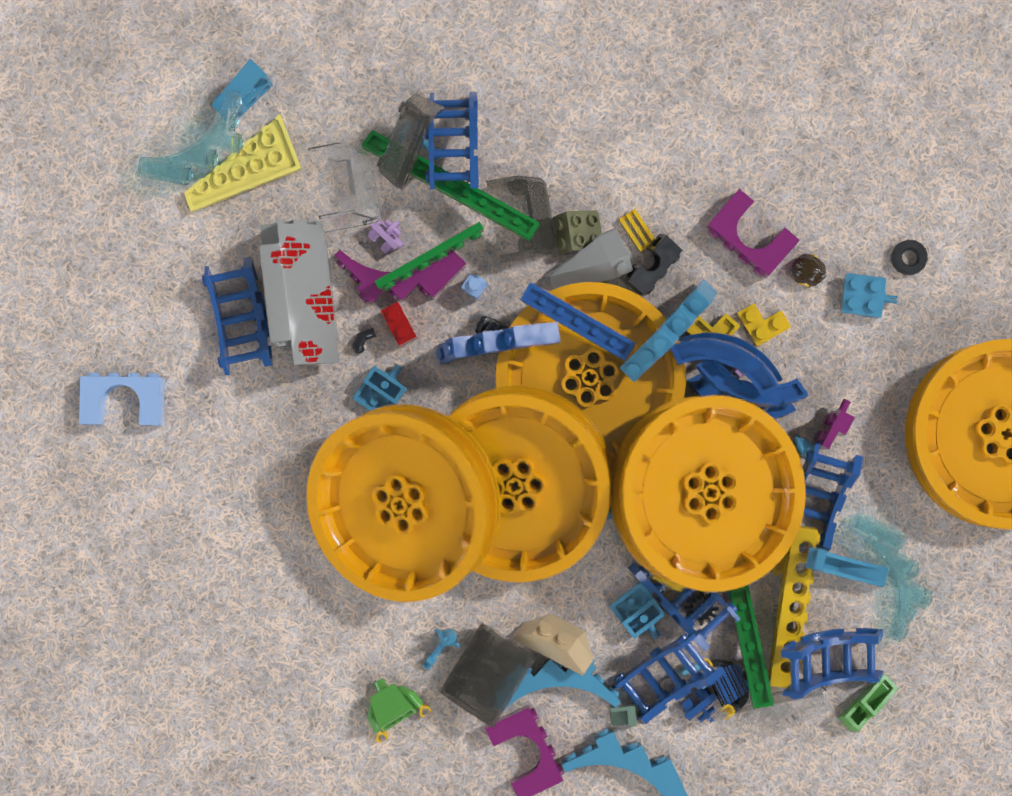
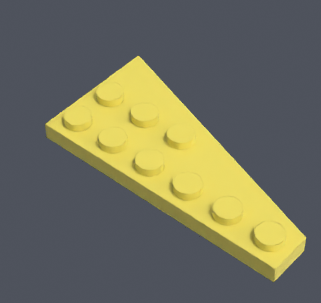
(260, 161)

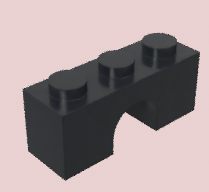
(665, 253)

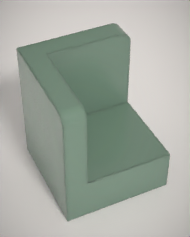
(623, 714)

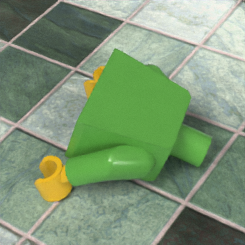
(392, 706)

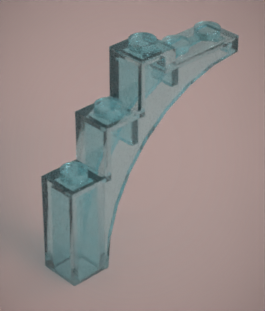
(203, 153)
(902, 569)

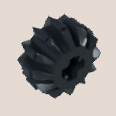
(489, 324)
(697, 603)

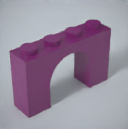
(725, 228)
(546, 772)

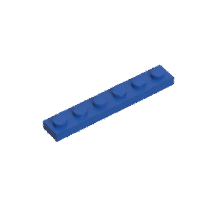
(577, 321)

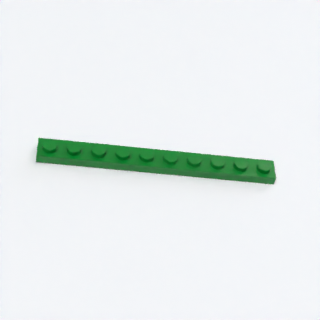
(461, 192)

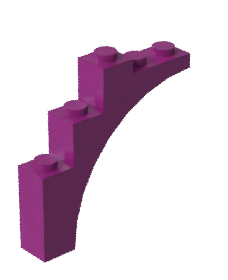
(431, 279)

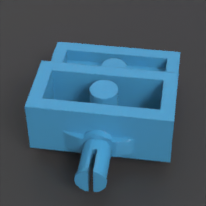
(865, 295)
(380, 389)
(638, 611)

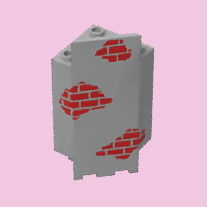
(299, 291)

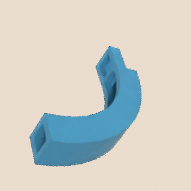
(846, 567)

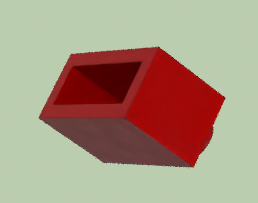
(399, 324)

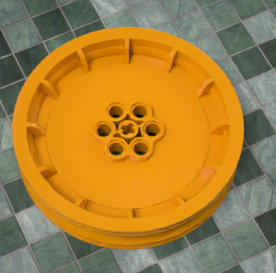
(549, 365)
(947, 438)
(568, 460)
(761, 492)
(455, 496)

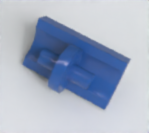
(692, 710)

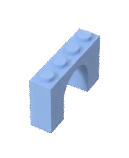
(96, 388)

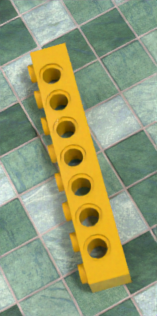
(810, 535)

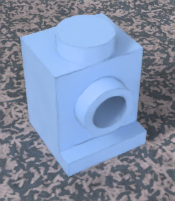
(474, 286)

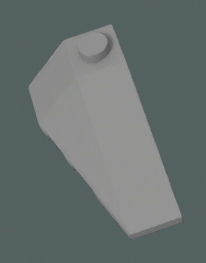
(598, 262)

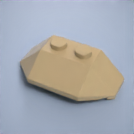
(557, 641)

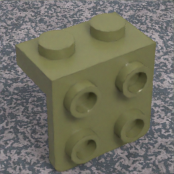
(576, 230)

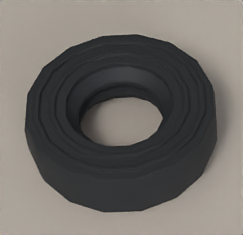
(917, 248)

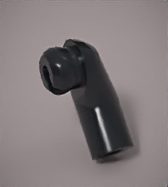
(360, 339)

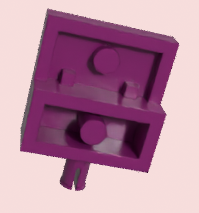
(836, 424)

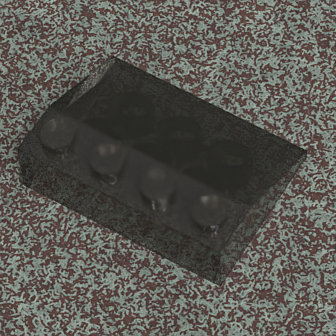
(487, 674)

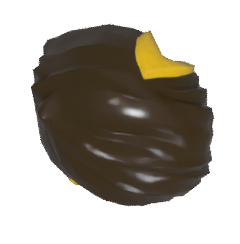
(808, 270)

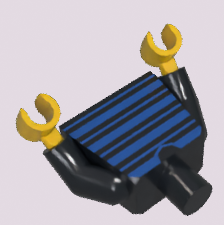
(731, 687)

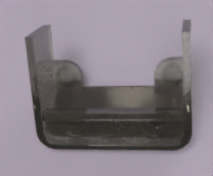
(407, 139)
(538, 204)

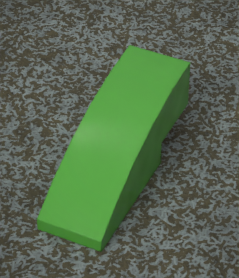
(868, 704)

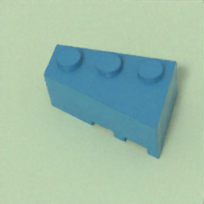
(250, 82)

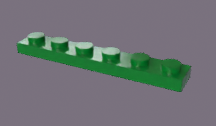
(422, 262)
(751, 649)

